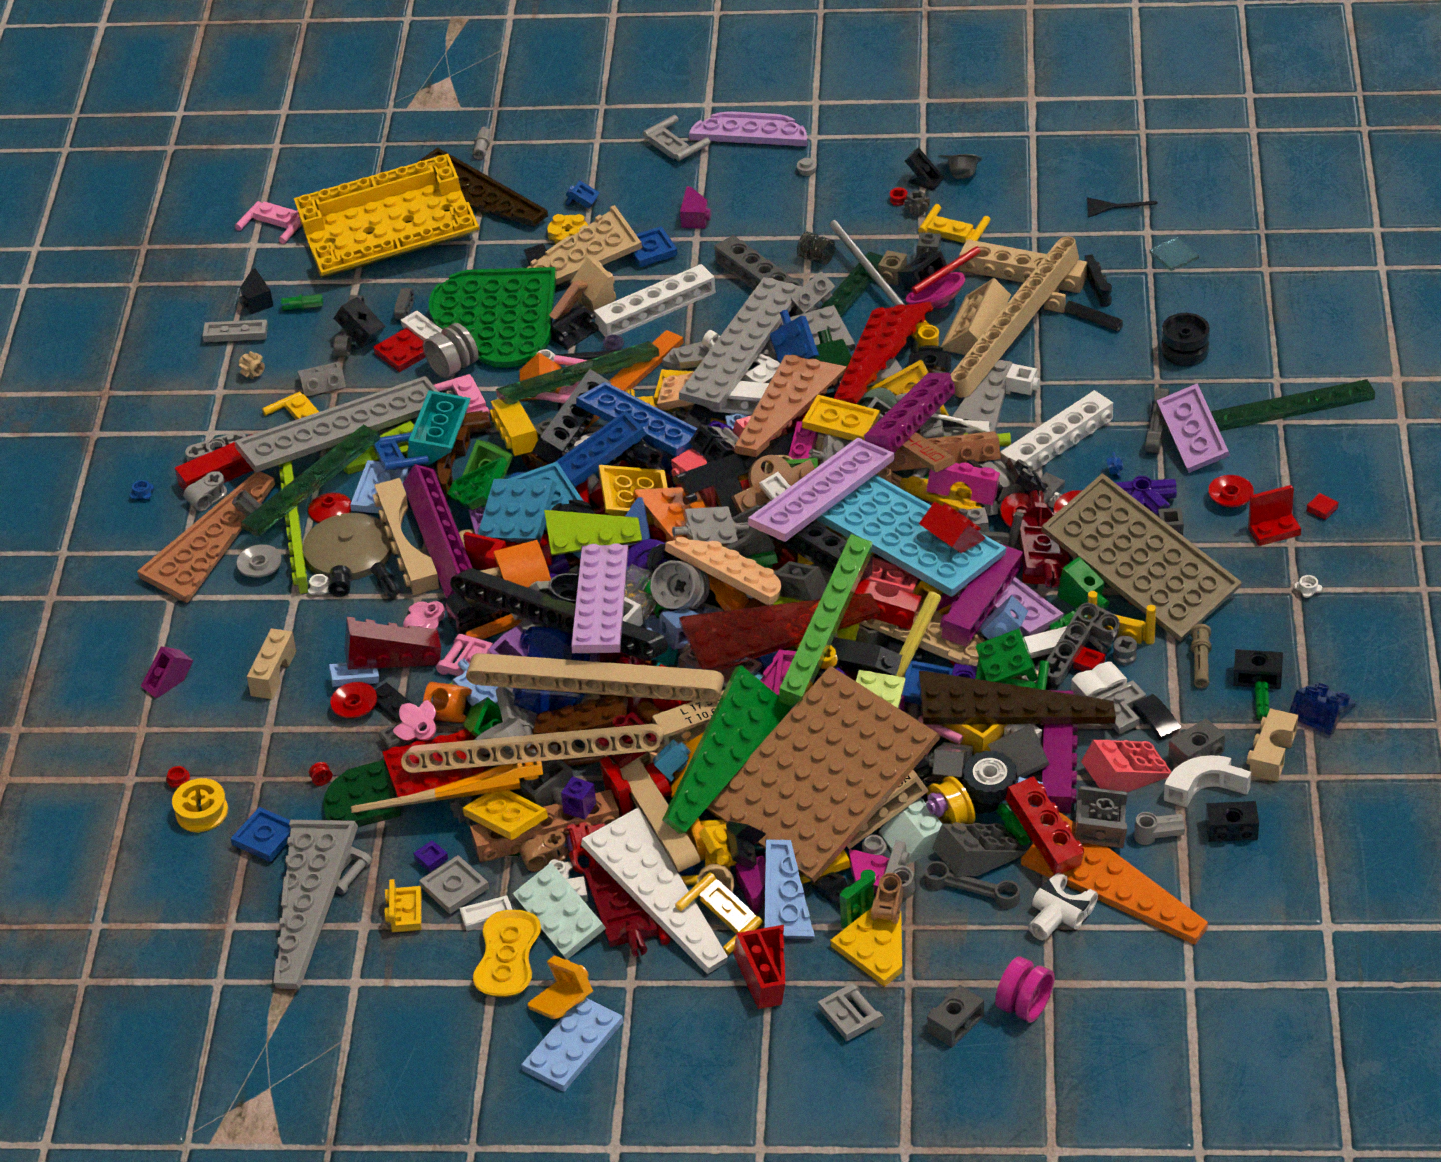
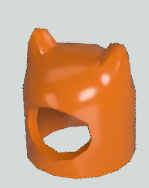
(448, 701)

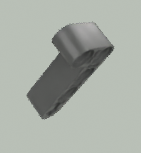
(1074, 645)

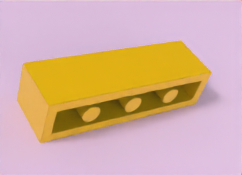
(513, 426)

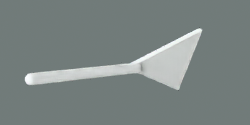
(982, 426)

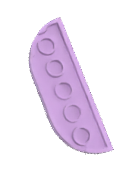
(750, 128)

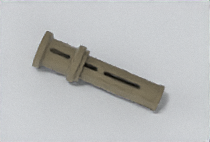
(1201, 648)

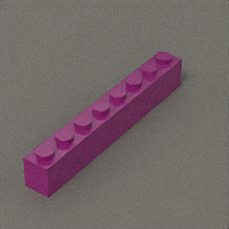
(436, 525)

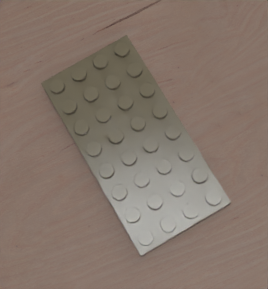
(1141, 556)

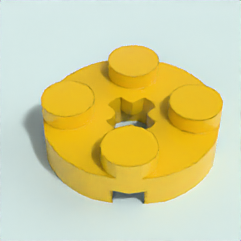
(561, 223)

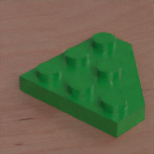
(474, 487)

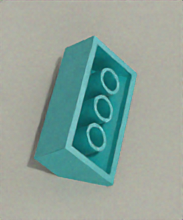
(437, 425)

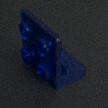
(1320, 706)

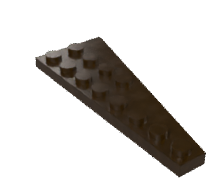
(491, 196)
(976, 701)

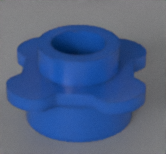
(1115, 465)
(141, 490)

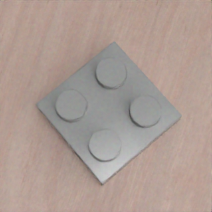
(454, 884)

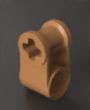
(541, 850)
(888, 903)

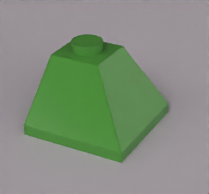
(485, 452)

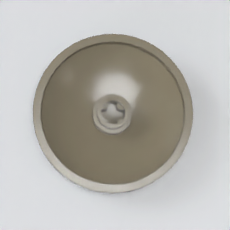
(349, 541)

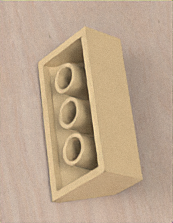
(975, 316)

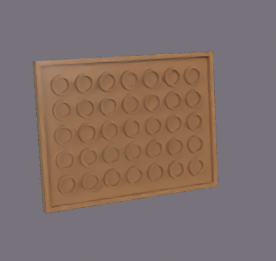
(825, 770)

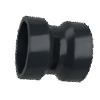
(339, 582)

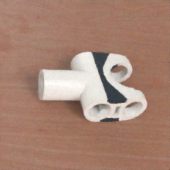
(1060, 907)

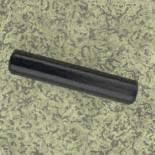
(1094, 315)

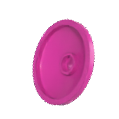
(940, 292)

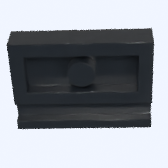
(1023, 477)

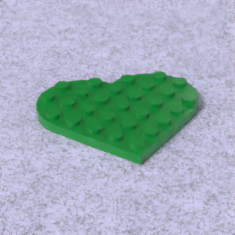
(500, 309)

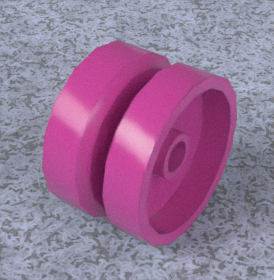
(1024, 989)

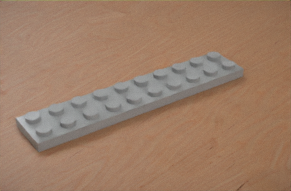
(739, 344)
(333, 425)

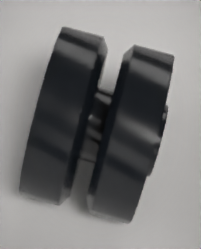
(1185, 339)

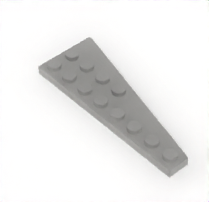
(818, 320)
(984, 402)
(313, 871)

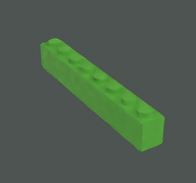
(825, 620)

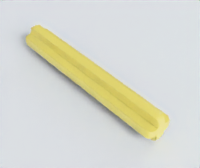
(917, 631)

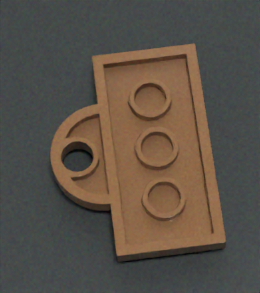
(755, 495)

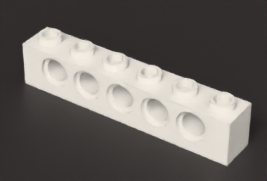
(655, 301)
(1061, 431)

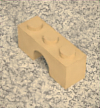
(275, 652)
(1268, 758)

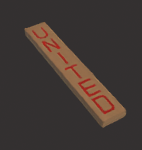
(927, 453)

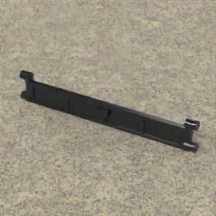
(726, 468)

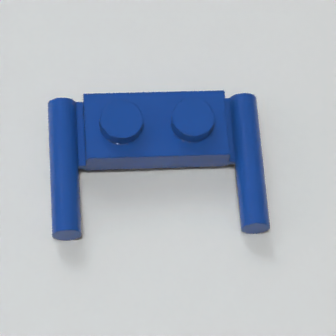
(392, 457)

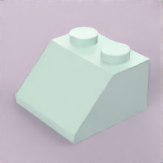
(915, 828)

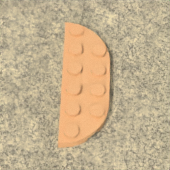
(728, 567)

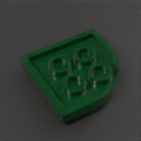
(360, 786)

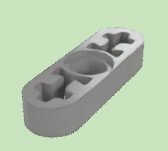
(199, 449)

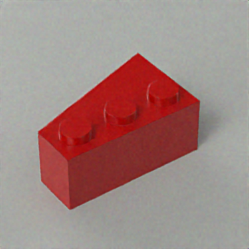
(762, 964)

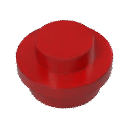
(177, 776)

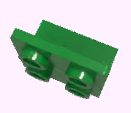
(1006, 657)

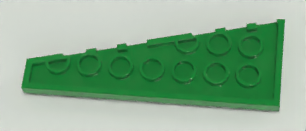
(736, 729)

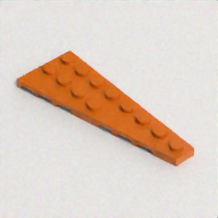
(667, 510)

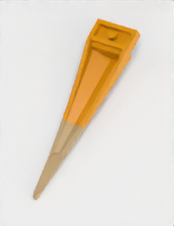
(493, 780)

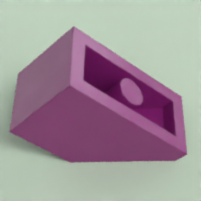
(694, 210)
(166, 671)
(752, 883)

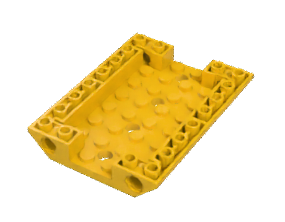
(382, 206)

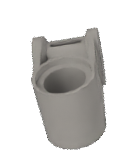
(206, 493)

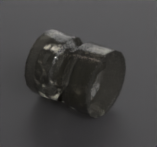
(816, 248)

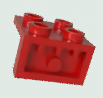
(1272, 516)
(481, 550)

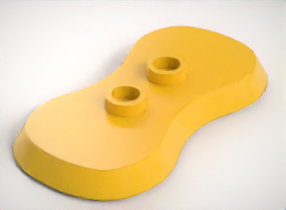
(506, 963)

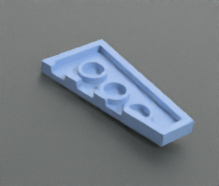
(784, 892)

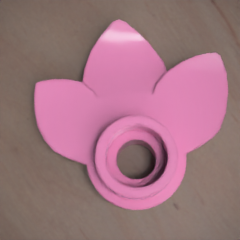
(425, 615)
(413, 719)

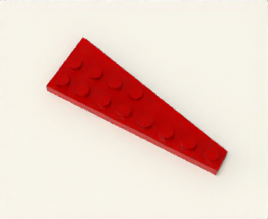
(880, 341)

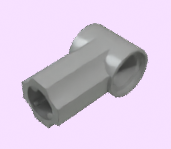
(1150, 827)

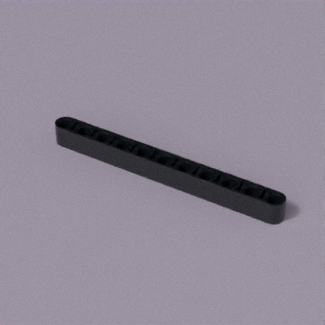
(548, 610)

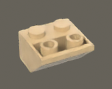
(600, 285)

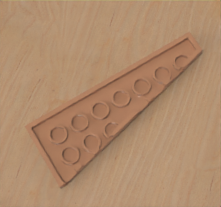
(785, 398)
(194, 554)

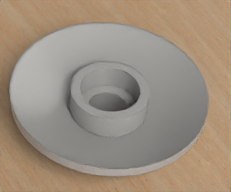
(259, 561)

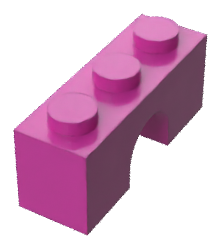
(980, 480)

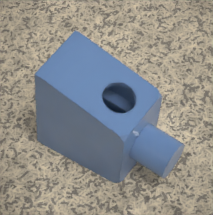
(1001, 619)
(671, 629)

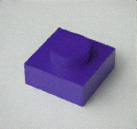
(430, 856)

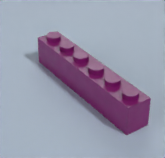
(980, 598)
(1058, 776)

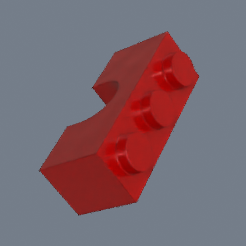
(895, 610)

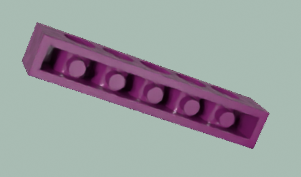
(911, 411)

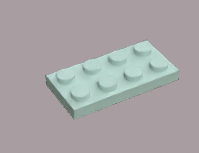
(560, 910)

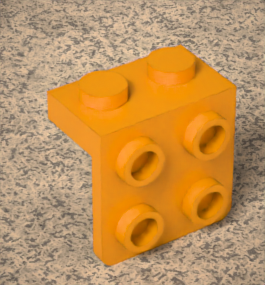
(568, 990)

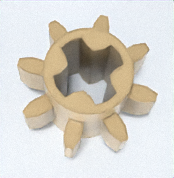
(251, 365)

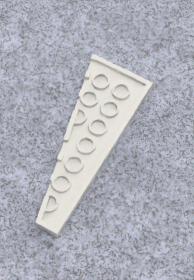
(642, 867)

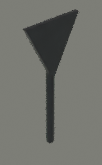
(1098, 206)

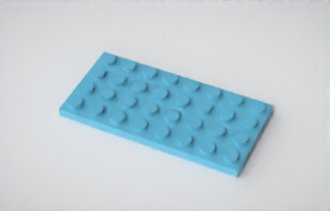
(892, 520)

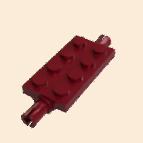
(1040, 553)
(619, 912)

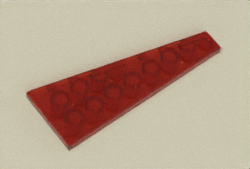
(749, 633)

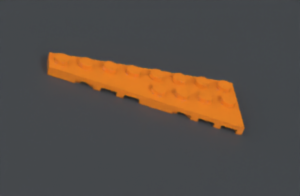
(1124, 889)

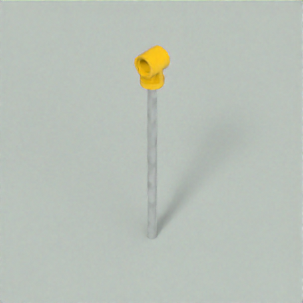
(925, 333)

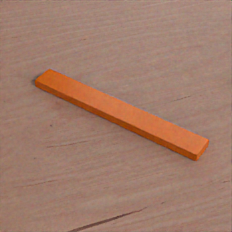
(631, 376)

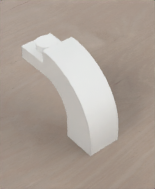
(1203, 773)

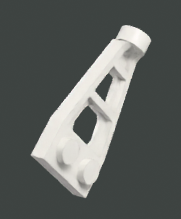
(762, 373)

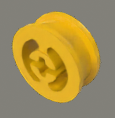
(212, 803)
(959, 803)

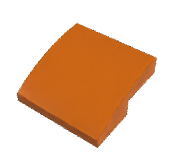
(522, 563)

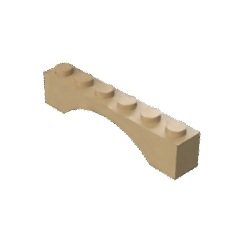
(418, 567)

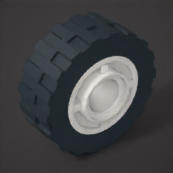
(989, 776)

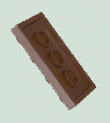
(583, 716)

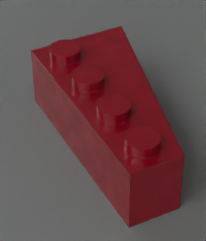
(389, 645)

